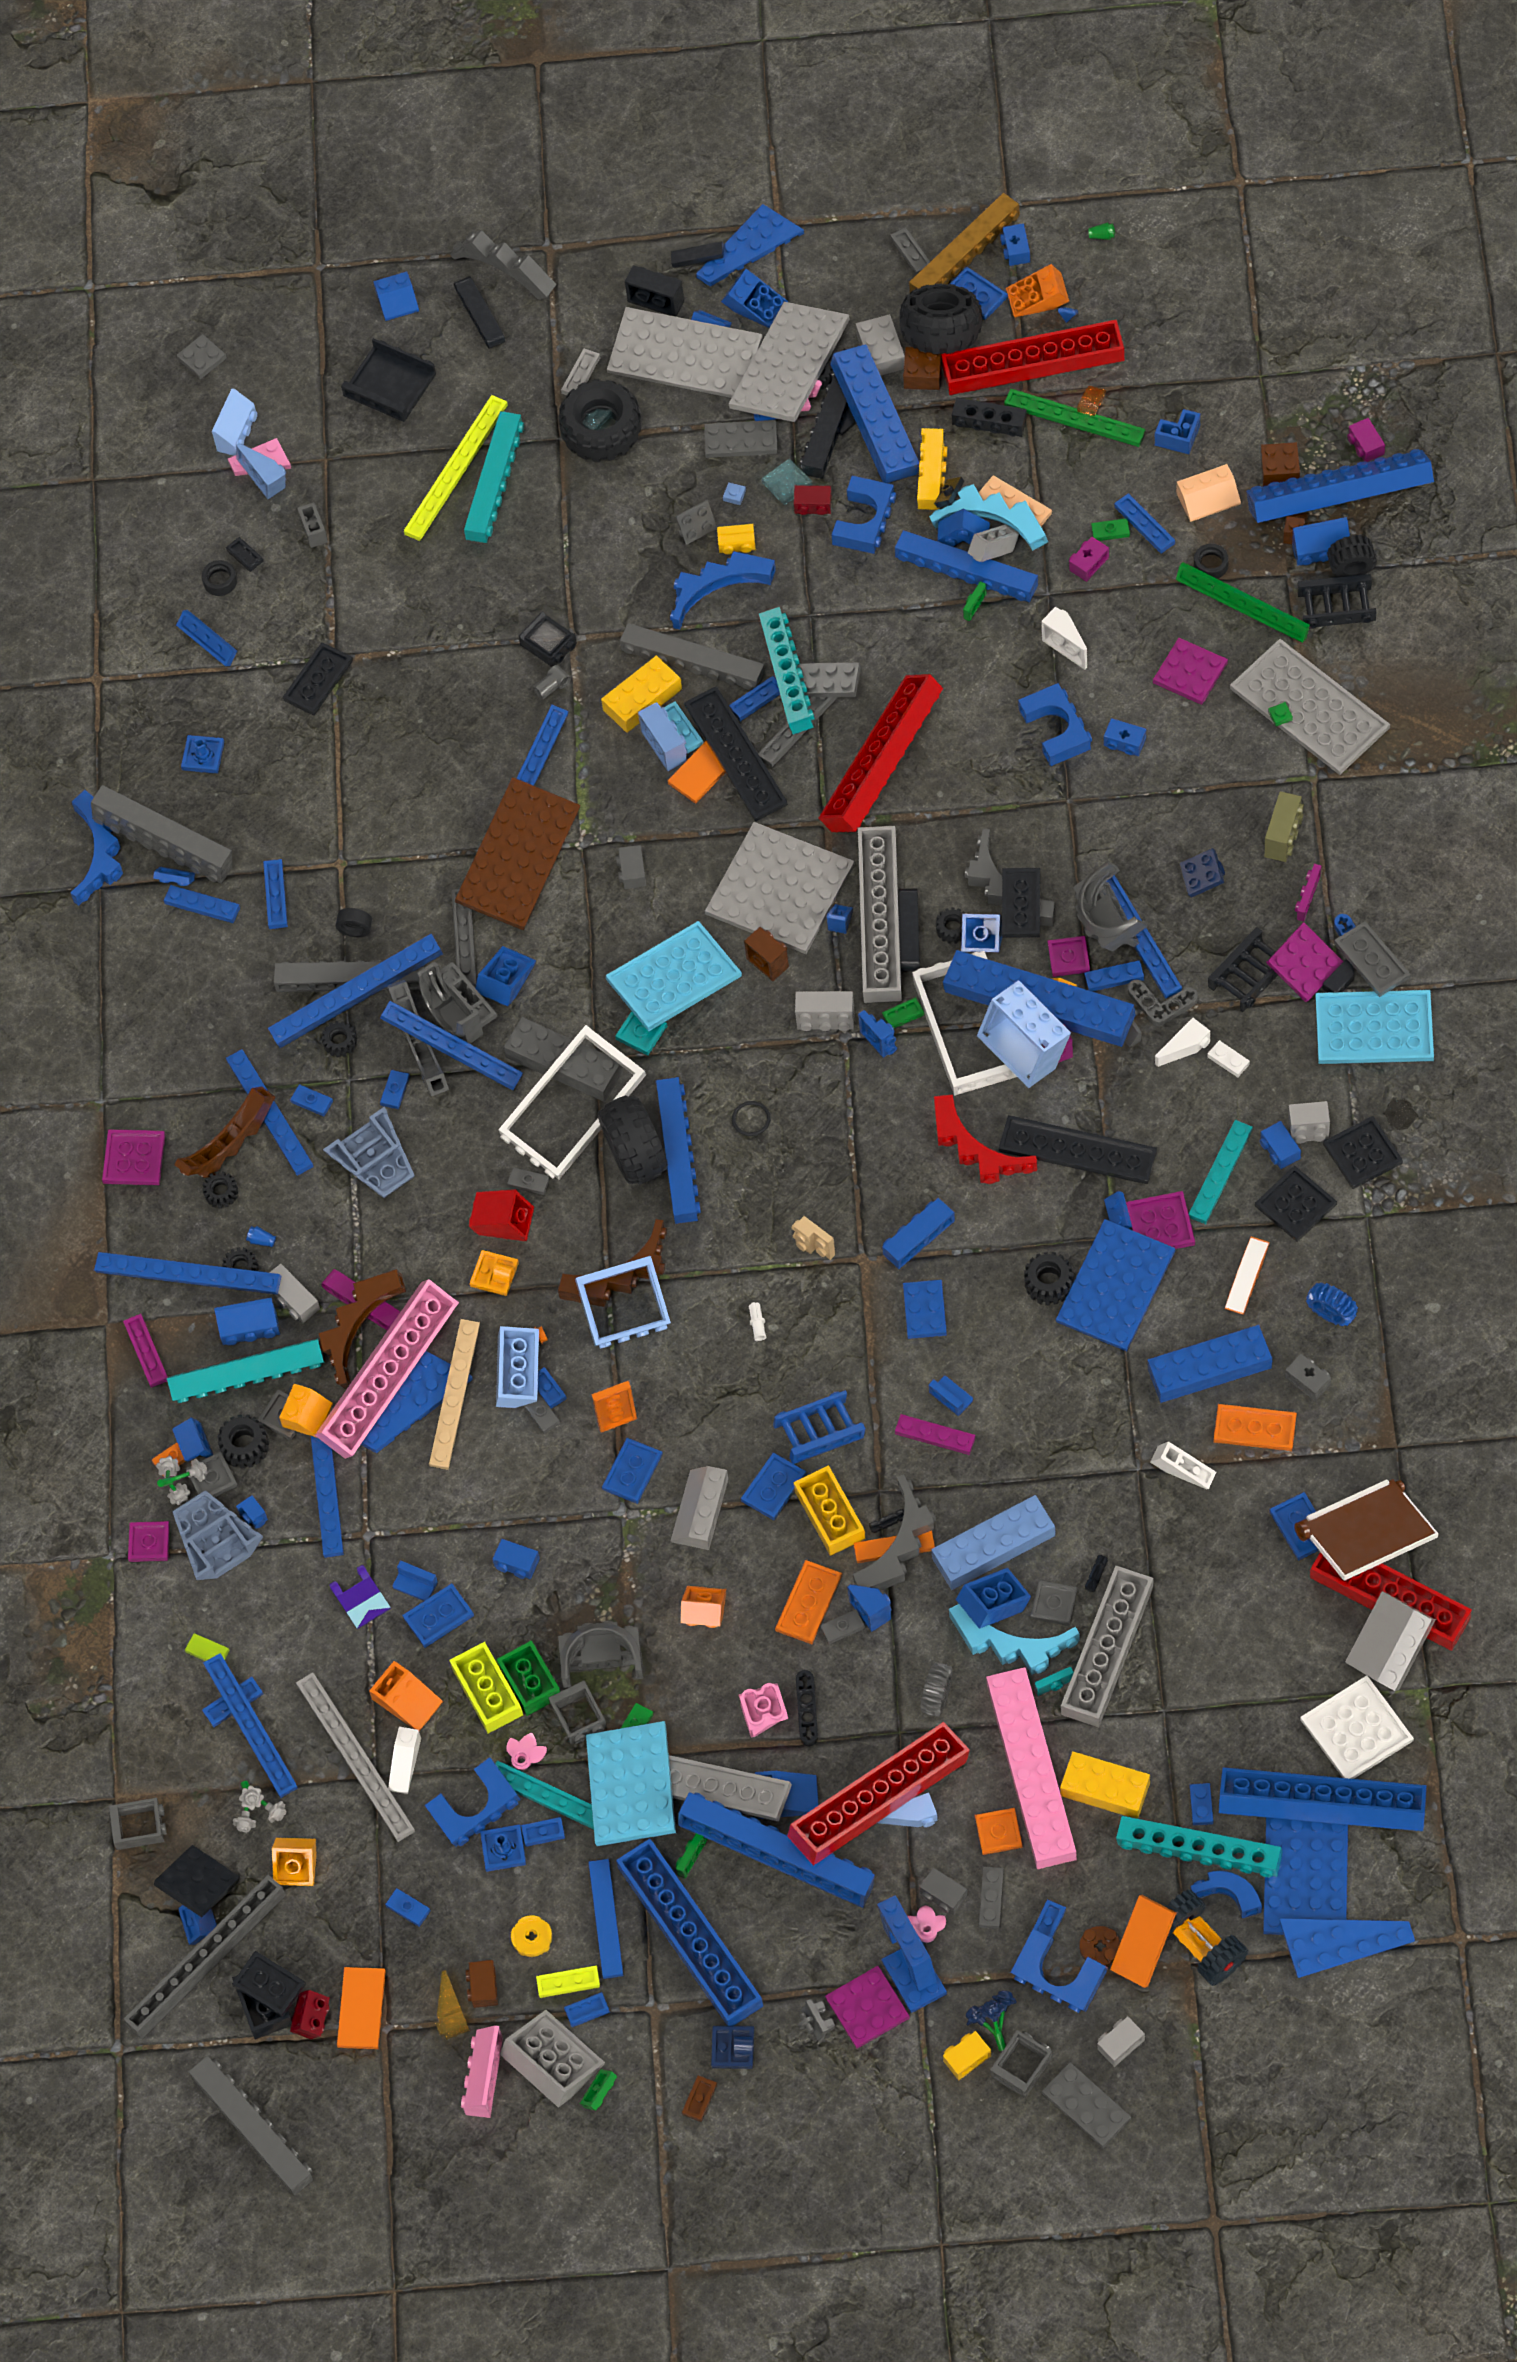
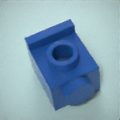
(252, 1512)

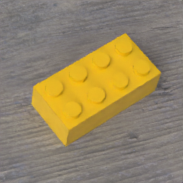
(643, 688)
(829, 1510)
(1105, 1785)

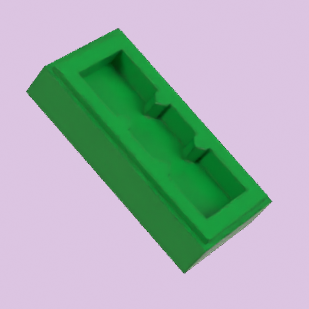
(1110, 529)
(974, 601)
(903, 1013)
(638, 1716)

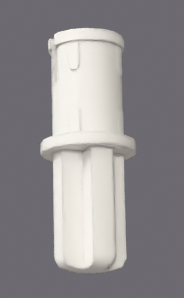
(757, 1321)

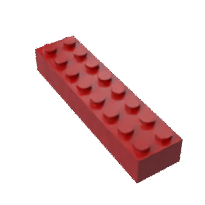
(1367, 1586)

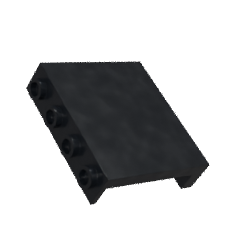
(390, 380)

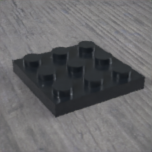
(1362, 1152)
(1295, 1203)
(196, 1881)

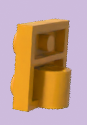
(494, 1273)

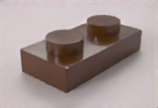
(699, 2098)

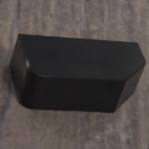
(1340, 978)

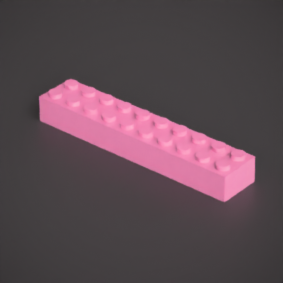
(386, 1369)
(1031, 1768)

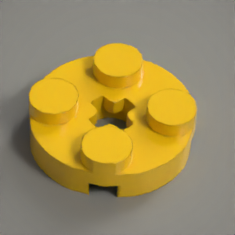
(537, 1946)

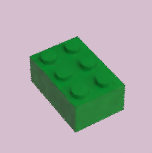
(528, 1677)

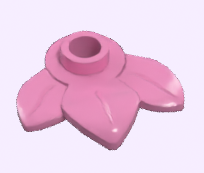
(525, 1749)
(929, 1922)

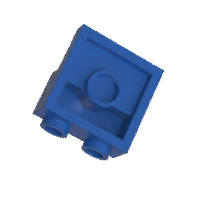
(877, 1033)

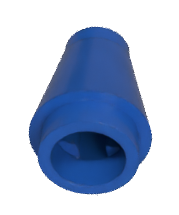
(260, 1237)

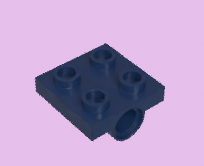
(1202, 872)
(732, 2047)

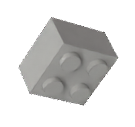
(1309, 1122)

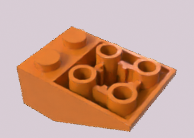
(1038, 292)
(405, 1696)

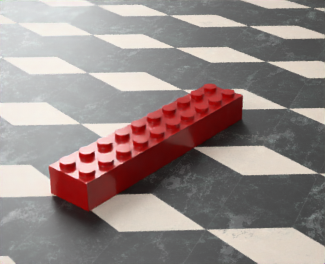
(1033, 357)
(880, 753)
(878, 1793)

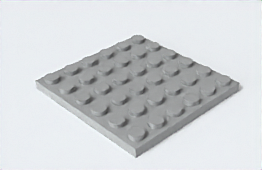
(780, 887)

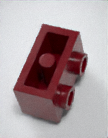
(812, 500)
(310, 2014)

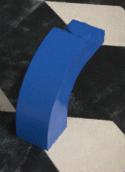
(1233, 1886)

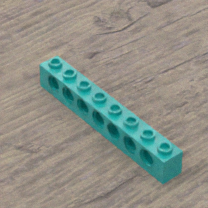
(786, 670)
(1131, 1826)

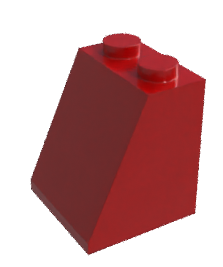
(501, 1215)

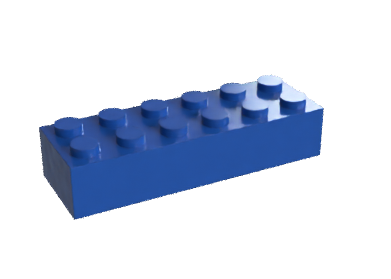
(1209, 1363)

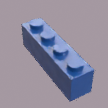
(918, 1233)

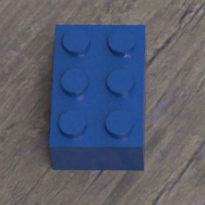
(993, 1598)

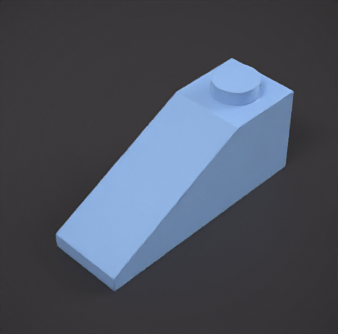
(914, 1813)

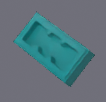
(1054, 1682)

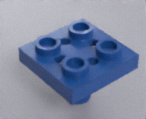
(203, 749)
(502, 1840)

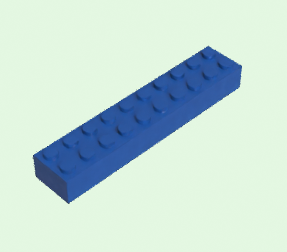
(1340, 485)
(1074, 1007)
(1322, 1799)
(774, 1849)
(689, 1933)

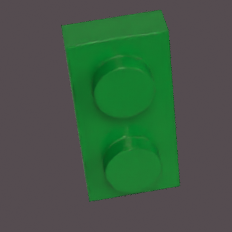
(597, 2091)

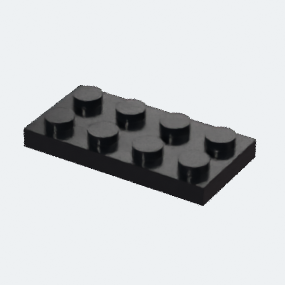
(317, 678)
(1020, 902)

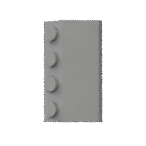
(700, 1507)

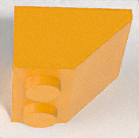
(305, 1410)
(294, 1861)

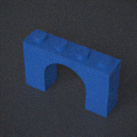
(865, 536)
(1055, 702)
(500, 1798)
(902, 1931)
(1029, 1969)

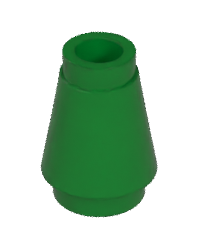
(1102, 231)

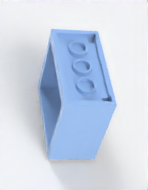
(1017, 1029)
(613, 1271)

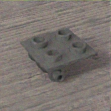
(696, 522)

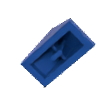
(839, 918)

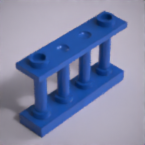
(819, 1445)

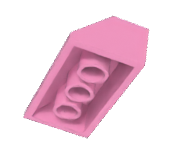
(483, 2072)

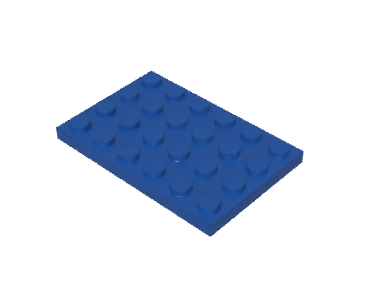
(1115, 1285)
(1310, 1872)

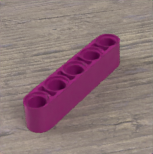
(341, 1288)

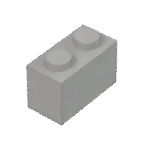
(1120, 2041)

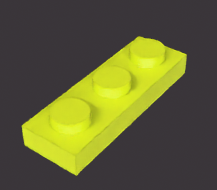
(568, 1981)

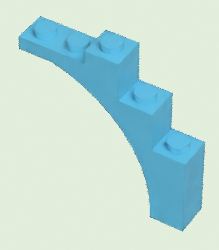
(994, 507)
(1007, 1648)

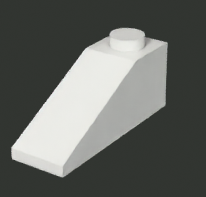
(1184, 1043)
(1182, 1465)
(404, 1759)

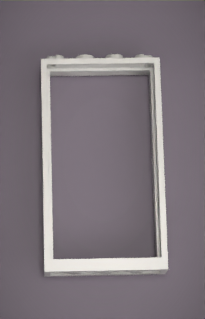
(968, 1082)
(521, 1147)

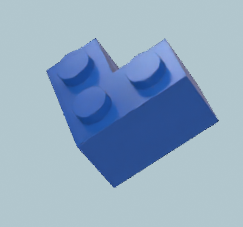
(1178, 435)
(960, 527)

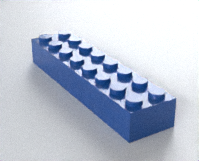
(875, 414)

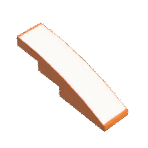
(1247, 1275)

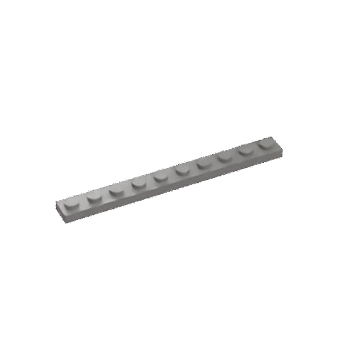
(355, 1757)

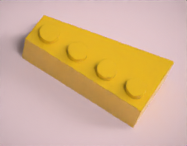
(931, 468)

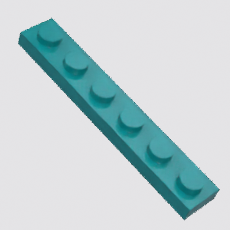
(1220, 1172)
(548, 1795)

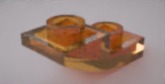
(1091, 400)

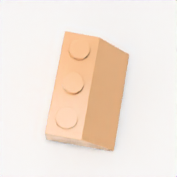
(1208, 493)

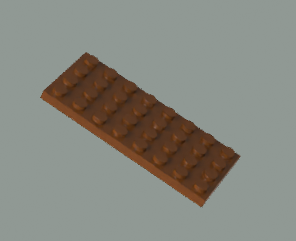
(517, 853)

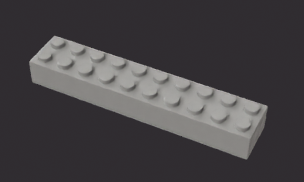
(879, 914)

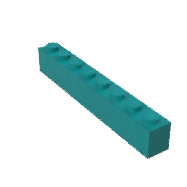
(493, 477)
(245, 1369)

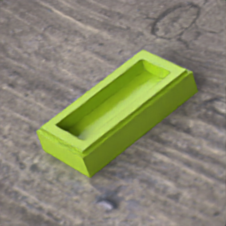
(205, 1648)

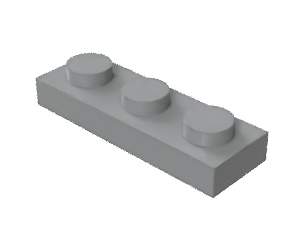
(581, 371)

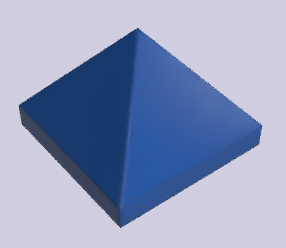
(1067, 313)

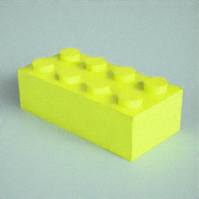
(486, 1687)

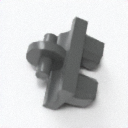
(813, 2021)

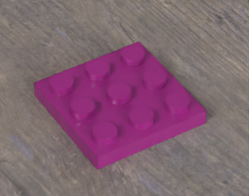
(1190, 671)
(1304, 962)
(133, 1157)
(1163, 1219)
(867, 2007)

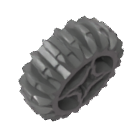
(936, 1689)

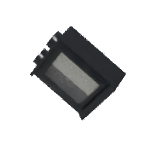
(547, 640)

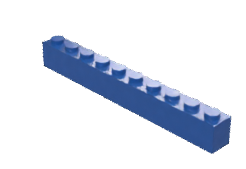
(355, 991)

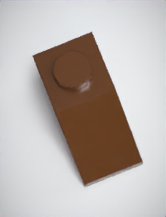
(1293, 521)

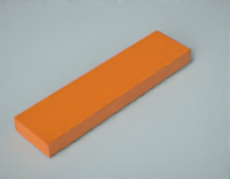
(874, 1549)

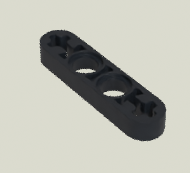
(806, 1708)

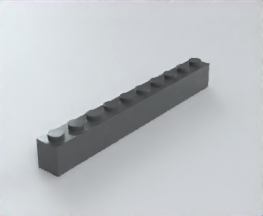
(204, 1957)

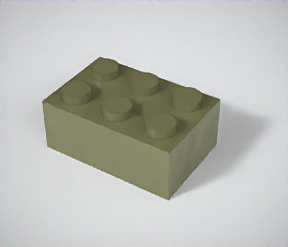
(1284, 827)

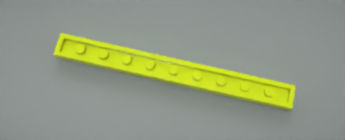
(455, 468)

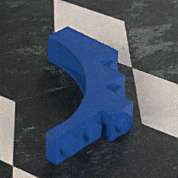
(738, 569)
(106, 846)

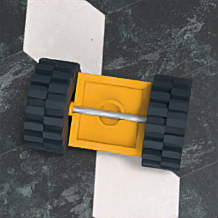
(1216, 1956)

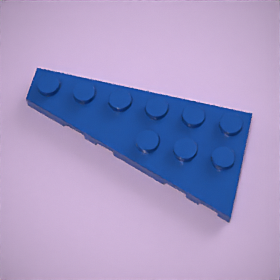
(749, 243)
(415, 1399)
(1329, 1942)

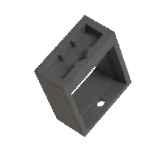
(569, 1696)
(119, 1810)
(1011, 2081)

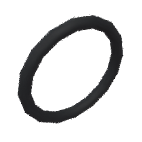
(751, 1133)

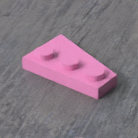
(270, 449)

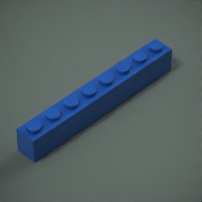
(961, 565)
(677, 1151)

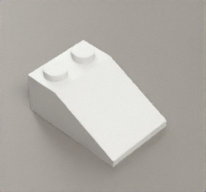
(1063, 636)

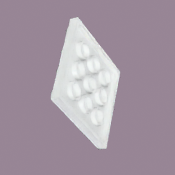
(1356, 1729)

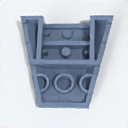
(374, 1155)
(214, 1536)

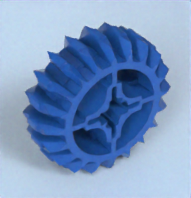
(1331, 1304)

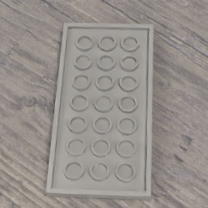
(682, 352)
(789, 361)
(1324, 714)

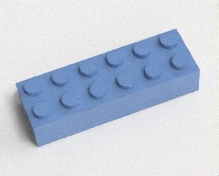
(993, 1542)

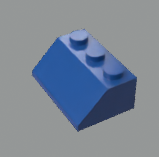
(1313, 540)
(247, 1321)

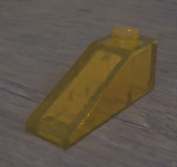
(449, 2012)

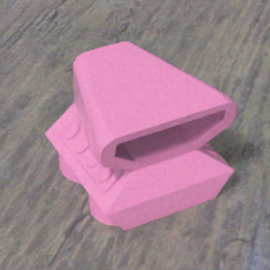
(762, 1708)

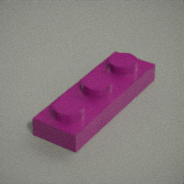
(1308, 892)

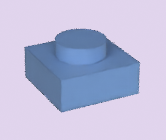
(734, 493)

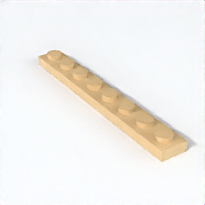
(454, 1394)

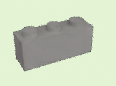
(993, 543)
(295, 1296)

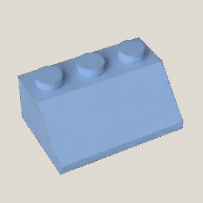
(233, 422)

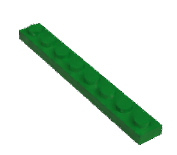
(1069, 416)
(1242, 602)

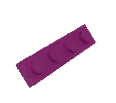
(145, 1350)
(935, 1434)

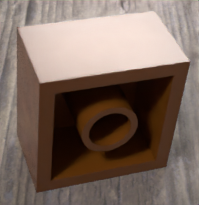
(921, 370)
(1279, 462)
(766, 953)

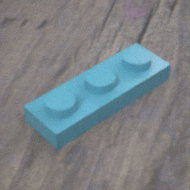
(684, 727)

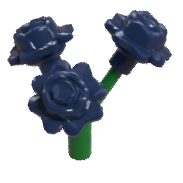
(992, 2010)

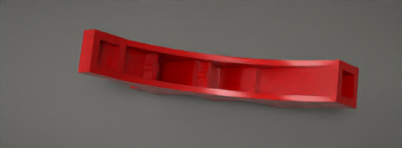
(970, 1151)

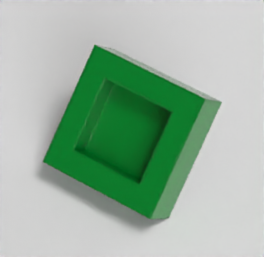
(1280, 714)

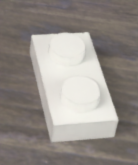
(1228, 1059)

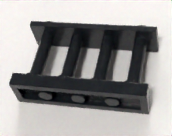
(1332, 586)
(1231, 964)

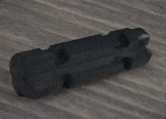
(886, 1521)
(1096, 1573)

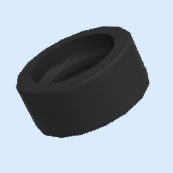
(1212, 549)
(217, 566)
(353, 922)

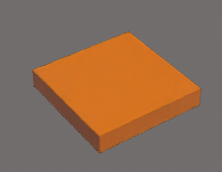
(998, 1831)

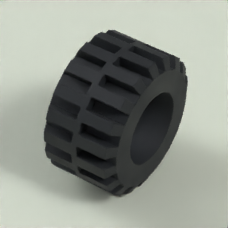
(1352, 556)
(1048, 1264)
(243, 1455)

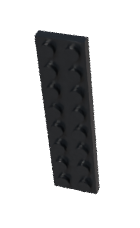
(735, 753)
(1078, 1149)

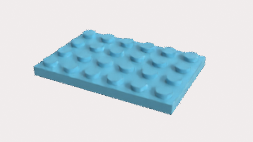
(673, 975)
(1374, 1028)
(630, 1783)

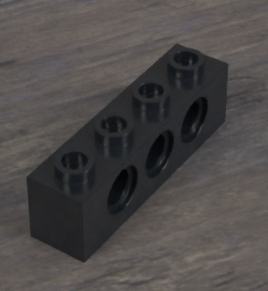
(982, 410)

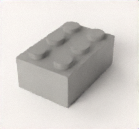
(882, 343)
(824, 1010)

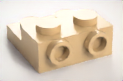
(812, 1237)

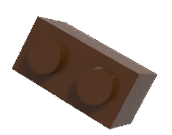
(482, 1984)

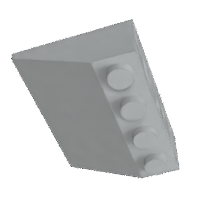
(1390, 1641)
(551, 2058)

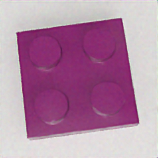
(1068, 956)
(148, 1541)

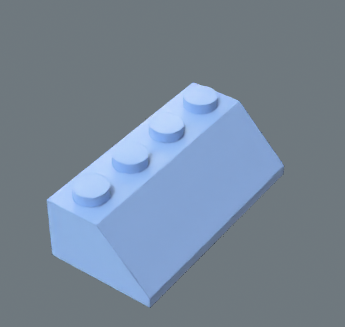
(517, 1366)

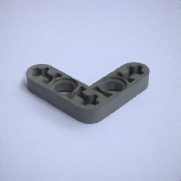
(1156, 1007)

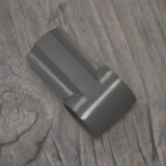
(555, 679)

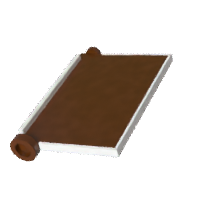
(1367, 1528)

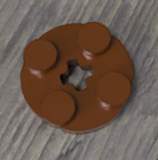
(1099, 1935)

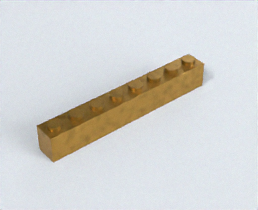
(968, 243)

